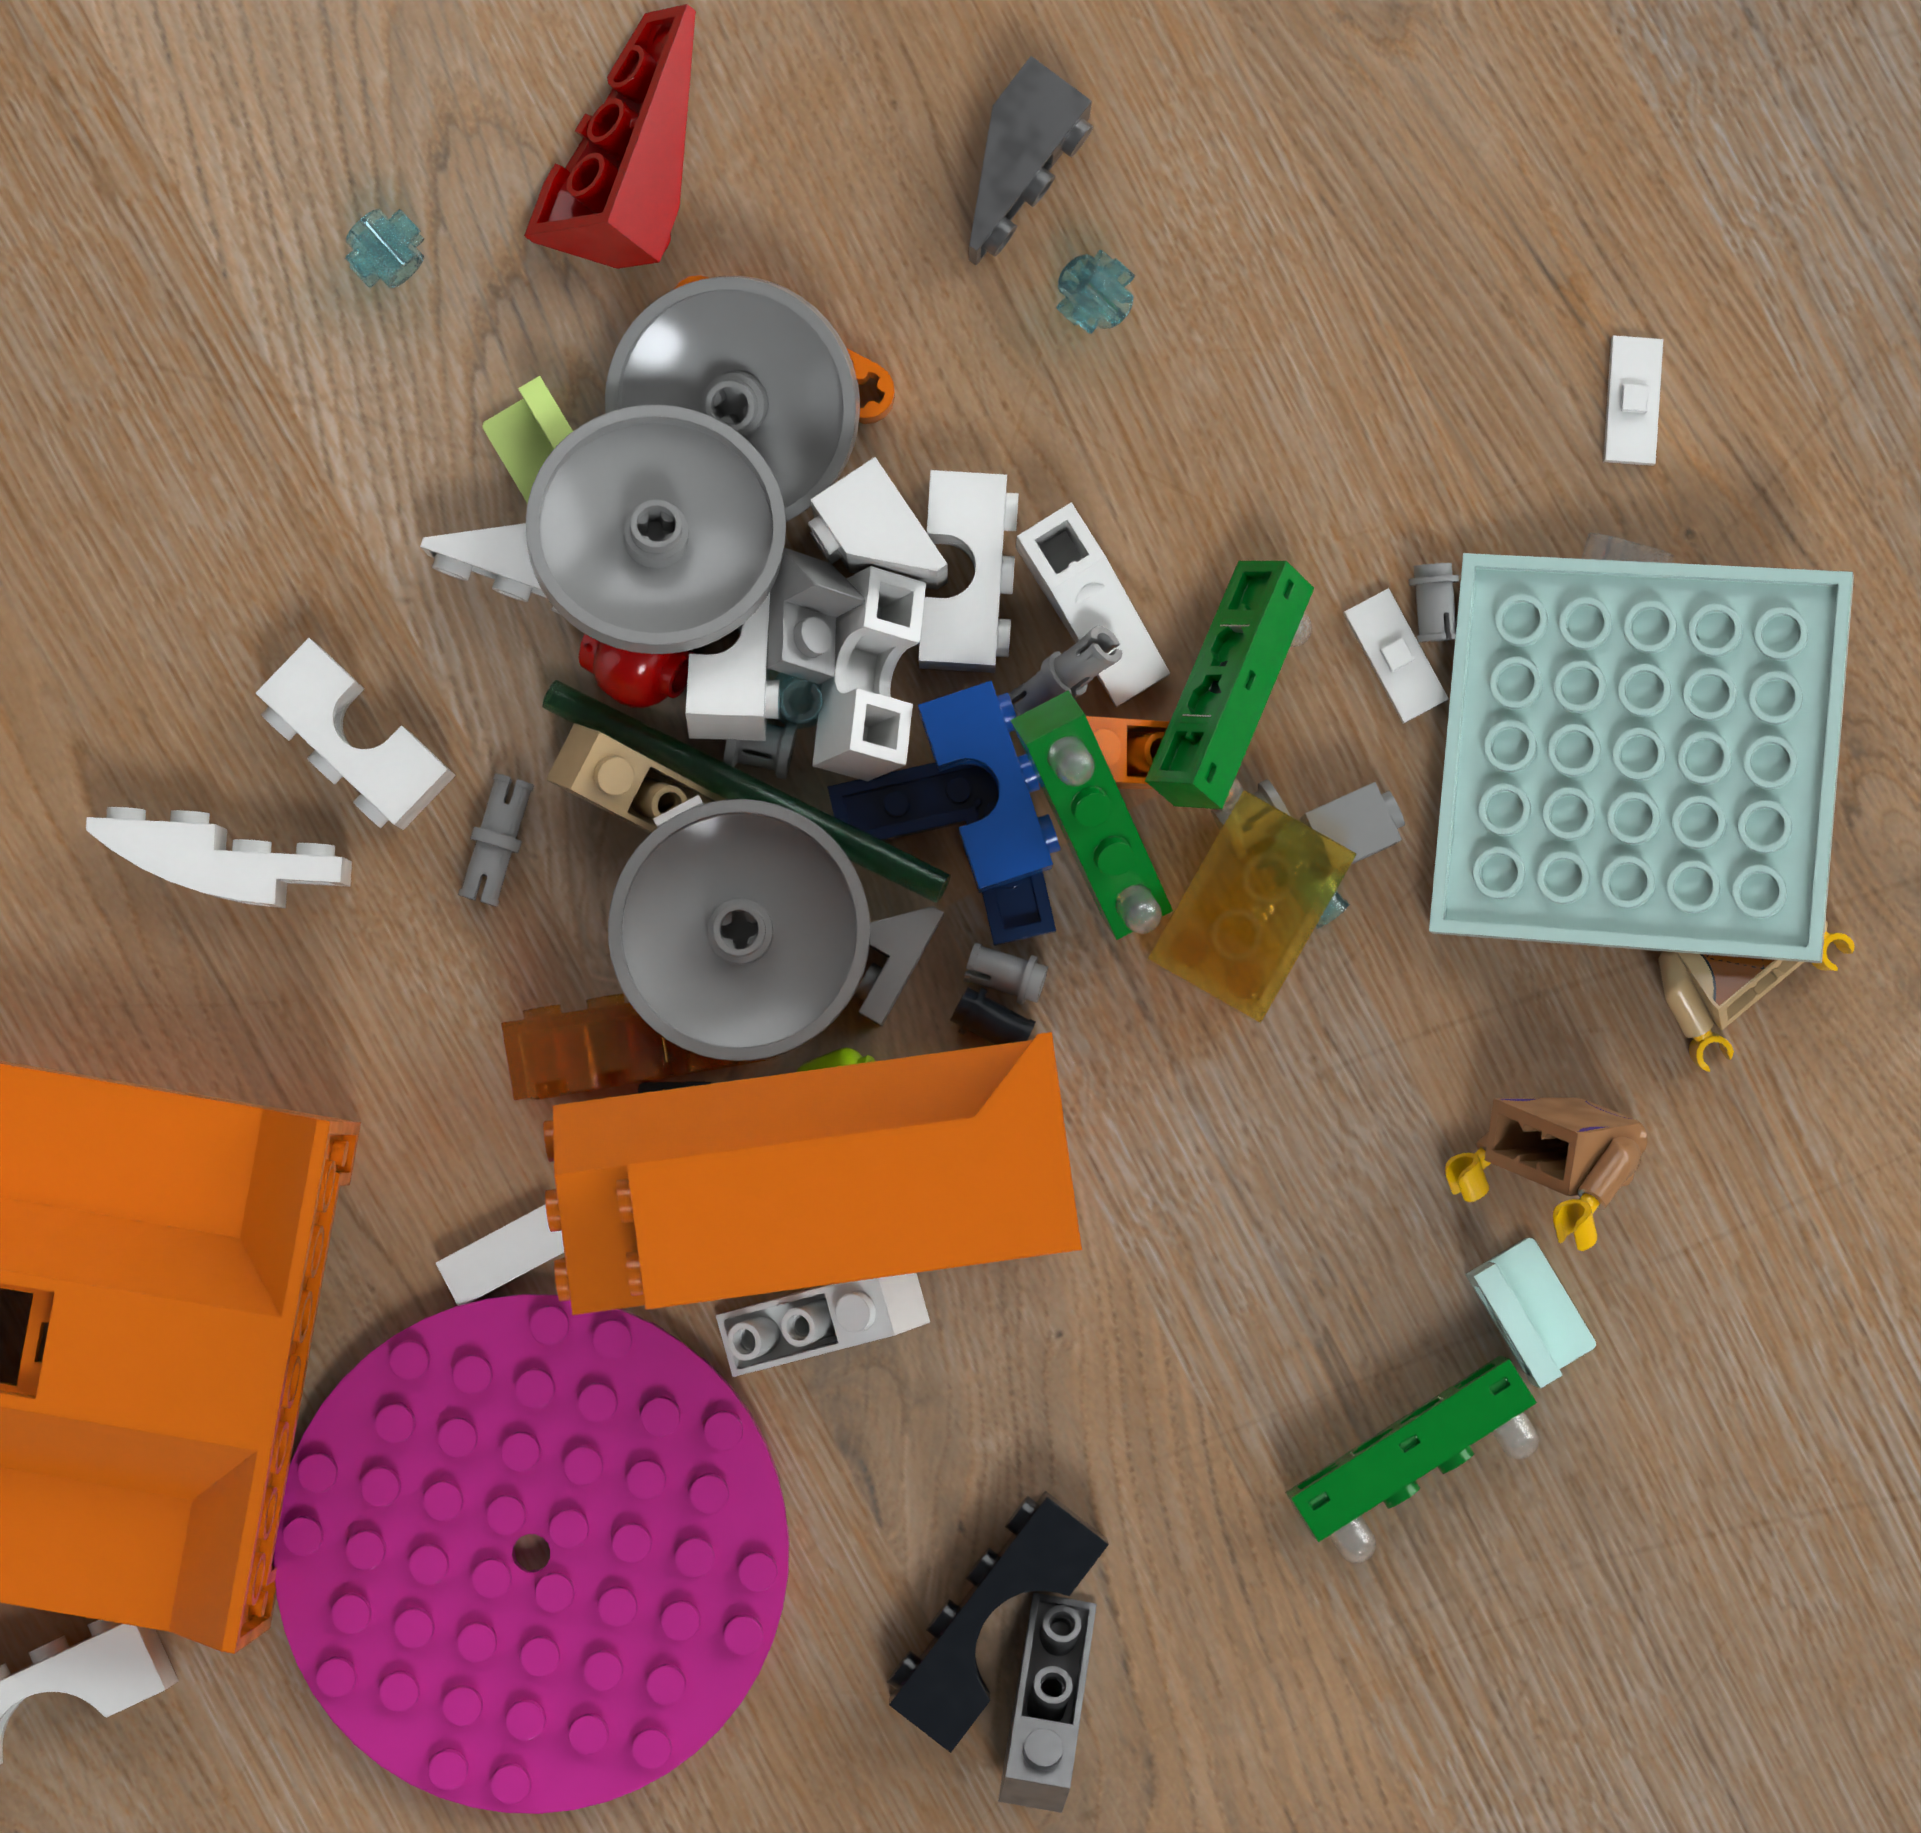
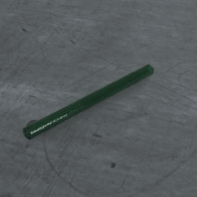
(735, 784)

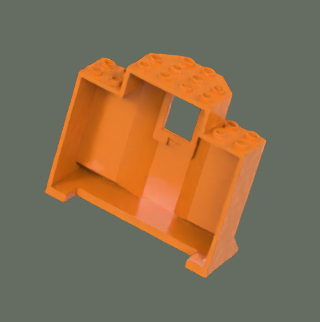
(811, 1178)
(181, 1305)

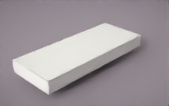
(1633, 400)
(1395, 656)
(500, 1257)

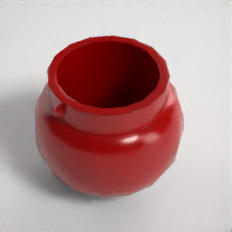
(634, 677)

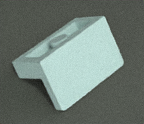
(1532, 1311)

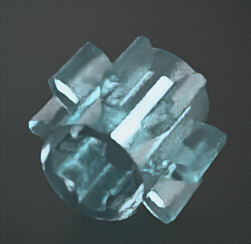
(384, 248)
(1095, 291)

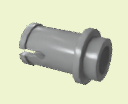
(1435, 601)
(1006, 973)

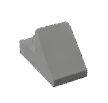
(804, 616)
(903, 942)

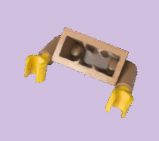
(1562, 1146)

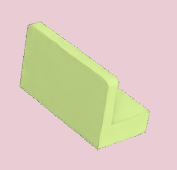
(527, 433)

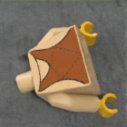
(1721, 988)

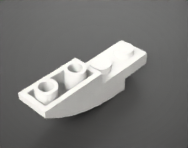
(196, 856)

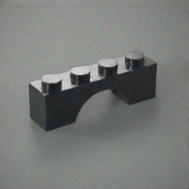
(1045, 1553)

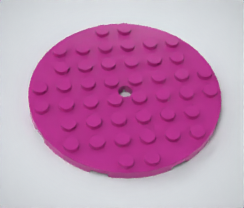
(557, 1676)

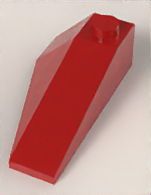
(626, 174)

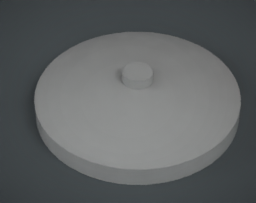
(756, 364)
(655, 529)
(739, 930)

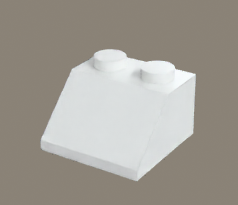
(872, 525)

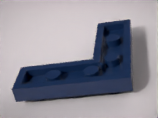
(928, 800)

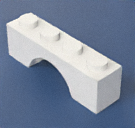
(107, 1670)

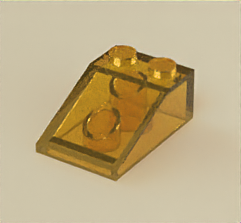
(1251, 907)

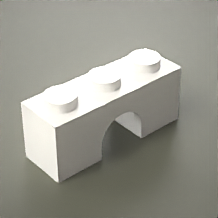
(971, 515)
(732, 689)
(310, 699)
(859, 723)

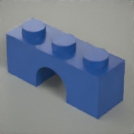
(975, 730)

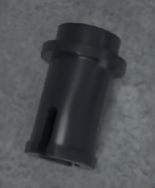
(990, 1019)

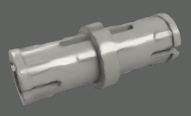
(1068, 670)
(496, 840)

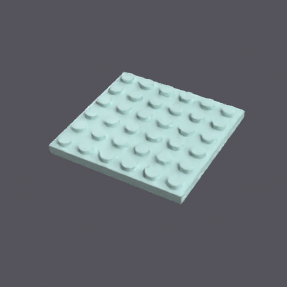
(1642, 755)

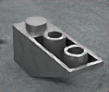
(1026, 135)
(1048, 1703)

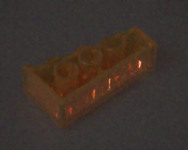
(592, 1050)

